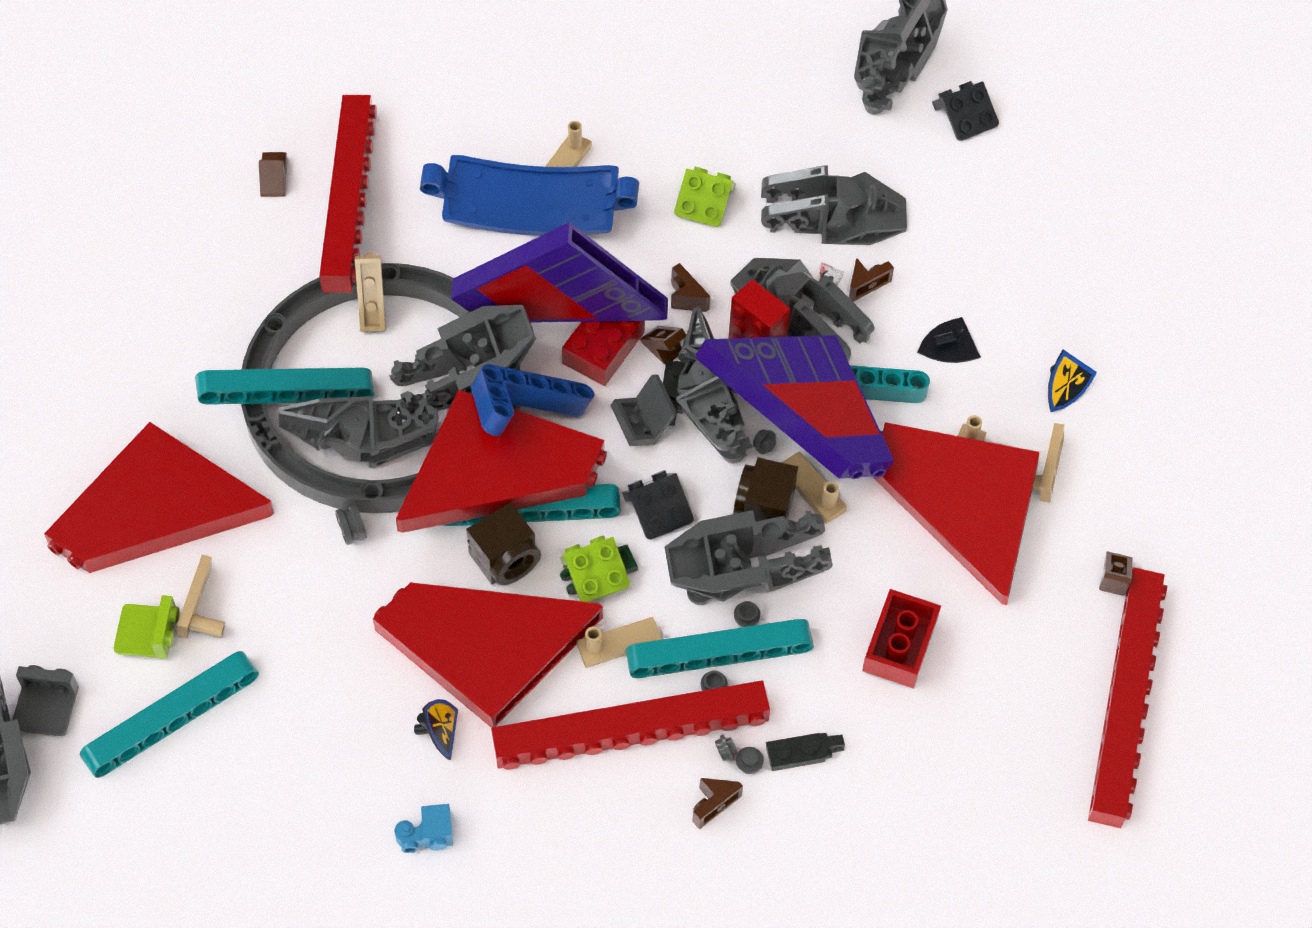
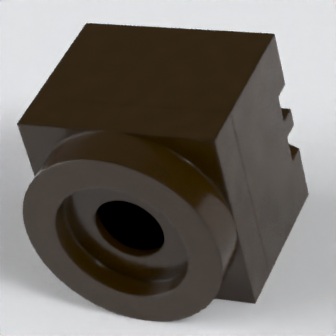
(766, 489)
(503, 546)

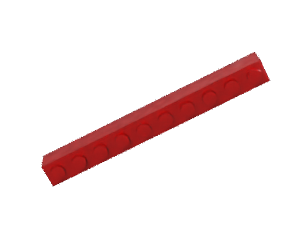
(347, 194)
(1126, 699)
(630, 725)

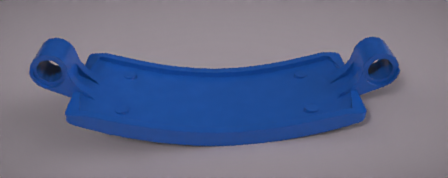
(528, 197)

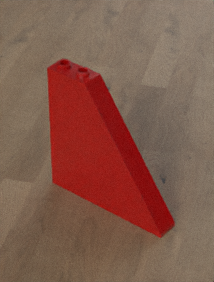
(479, 473)
(965, 496)
(152, 501)
(484, 643)

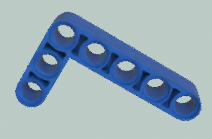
(500, 387)

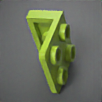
(704, 196)
(596, 568)
(147, 629)

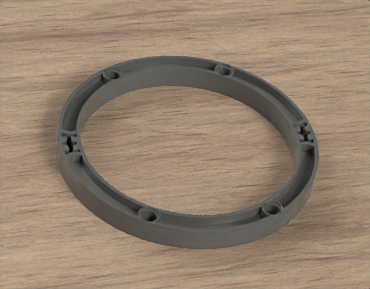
(261, 354)

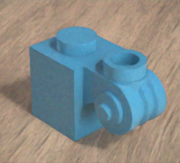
(432, 833)

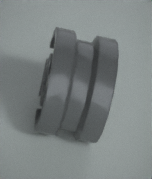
(351, 524)

